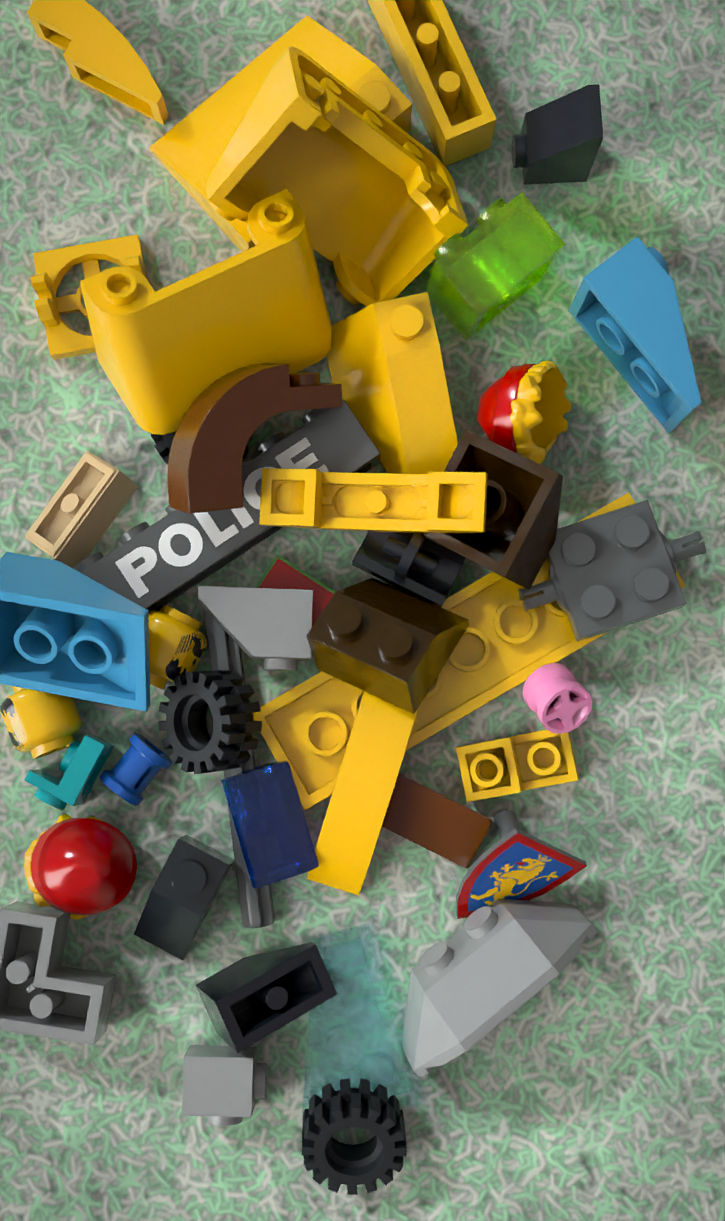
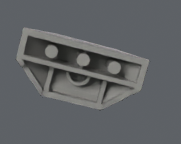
(486, 975)

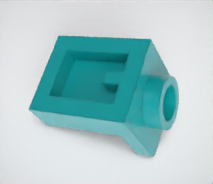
(81, 767)

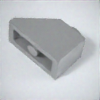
(263, 622)

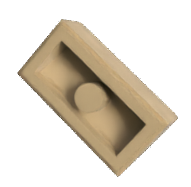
(81, 510)

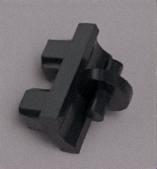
(410, 563)

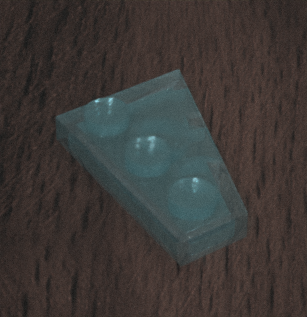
(355, 1029)

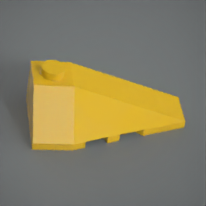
(396, 383)

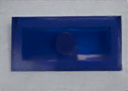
(270, 823)

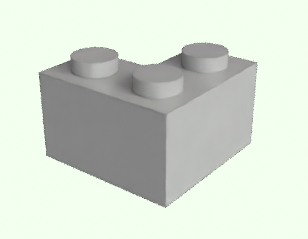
(35, 988)

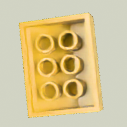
(200, 138)

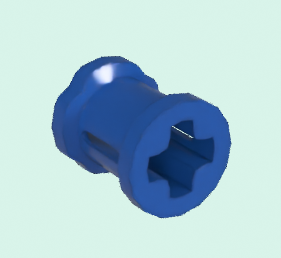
(135, 769)

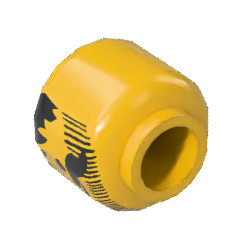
(173, 645)
(40, 721)

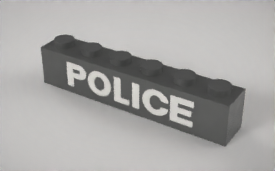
(186, 548)

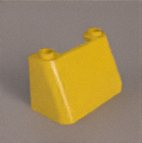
(363, 183)
(232, 315)

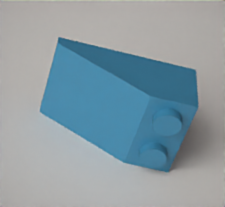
(638, 325)
(71, 634)

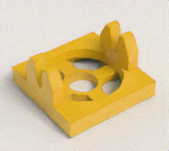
(51, 268)

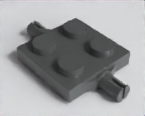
(613, 571)

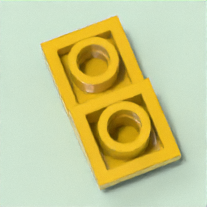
(516, 764)

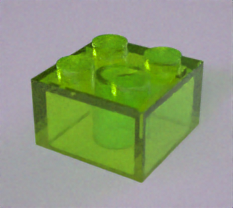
(493, 264)

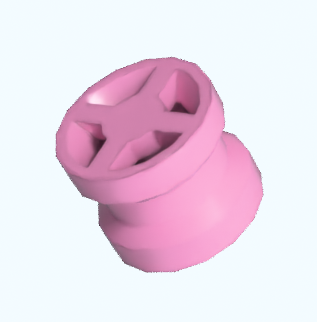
(557, 698)

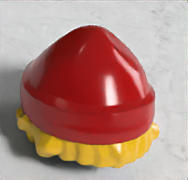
(526, 409)
(80, 866)

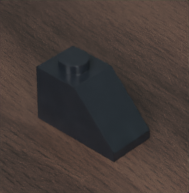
(560, 139)
(182, 895)
(265, 993)

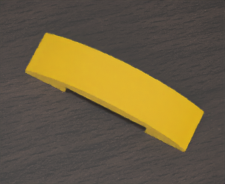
(374, 501)
(361, 794)

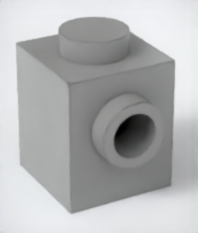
(222, 1083)

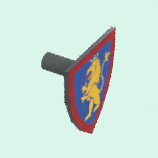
(514, 868)

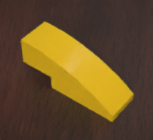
(98, 54)

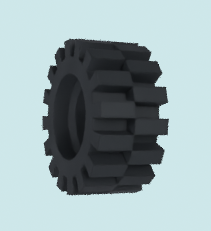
(231, 721)
(353, 1162)

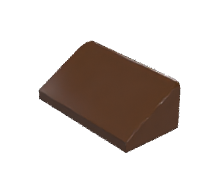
(435, 821)

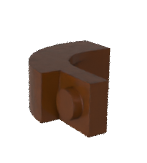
(221, 420)

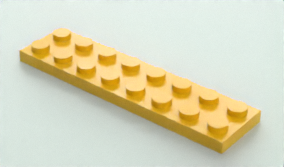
(495, 654)

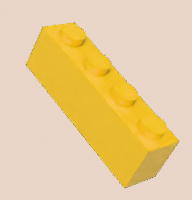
(437, 76)

